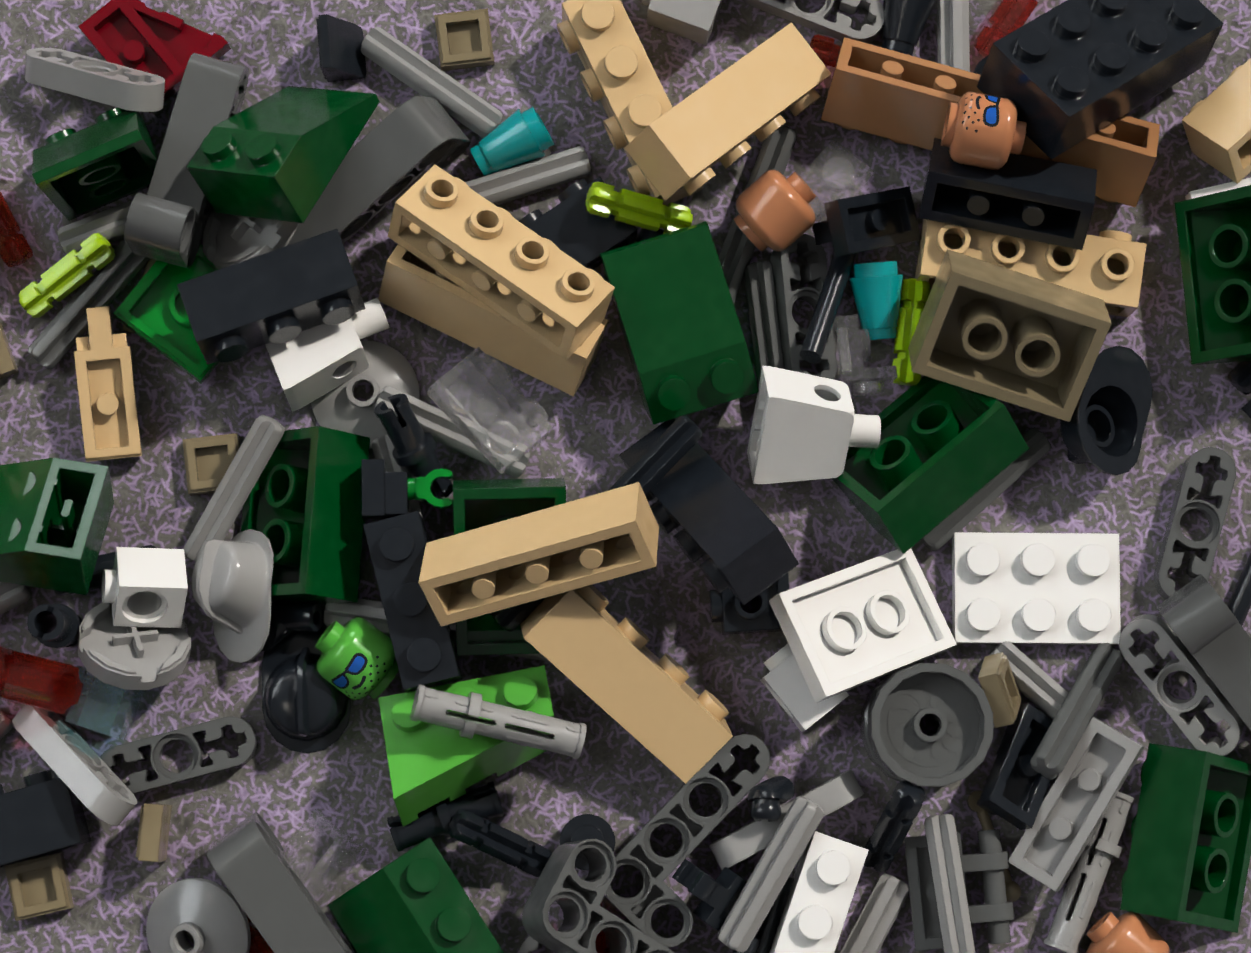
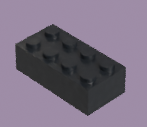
(1095, 63)

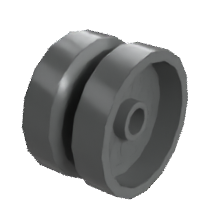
(951, 701)

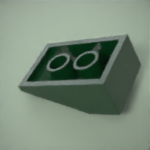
(280, 152)
(96, 163)
(679, 323)
(482, 504)

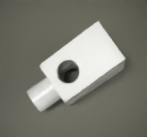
(325, 355)
(804, 428)

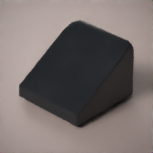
(340, 49)

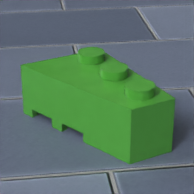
(435, 761)

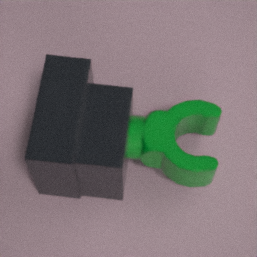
(389, 492)

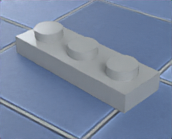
(1076, 804)

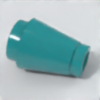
(513, 142)
(877, 297)

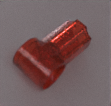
(38, 681)

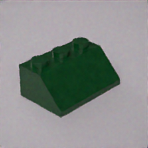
(1217, 274)
(930, 459)
(312, 515)
(1190, 838)
(412, 909)

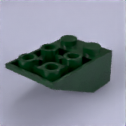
(53, 522)

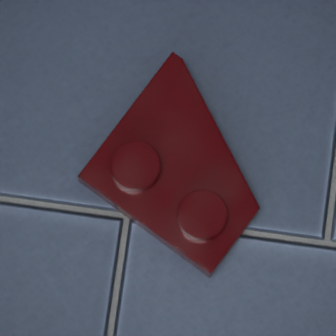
(149, 40)

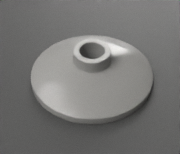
(345, 413)
(205, 912)

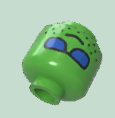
(356, 658)

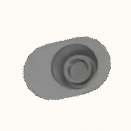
(235, 591)

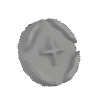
(239, 238)
(131, 655)

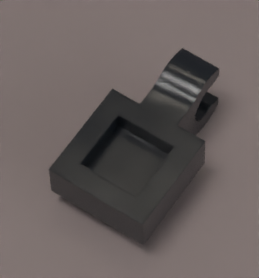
(716, 895)

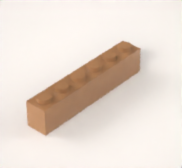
(909, 100)

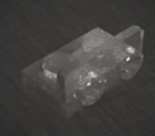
(491, 409)

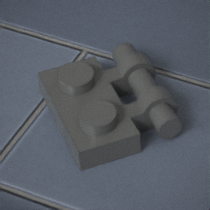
(924, 910)

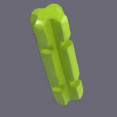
(636, 208)
(66, 275)
(913, 299)

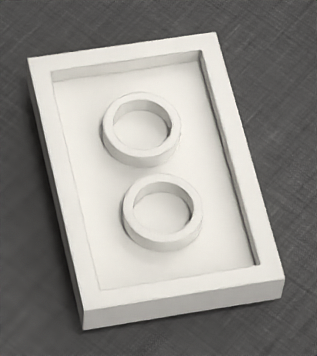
(1036, 588)
(862, 623)

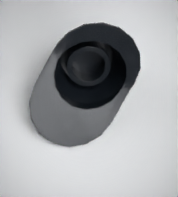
(1110, 413)
(297, 702)

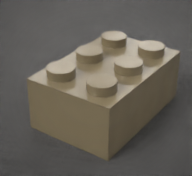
(1008, 335)

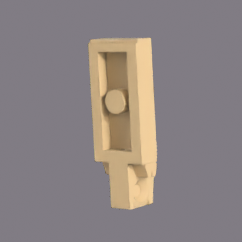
(106, 390)

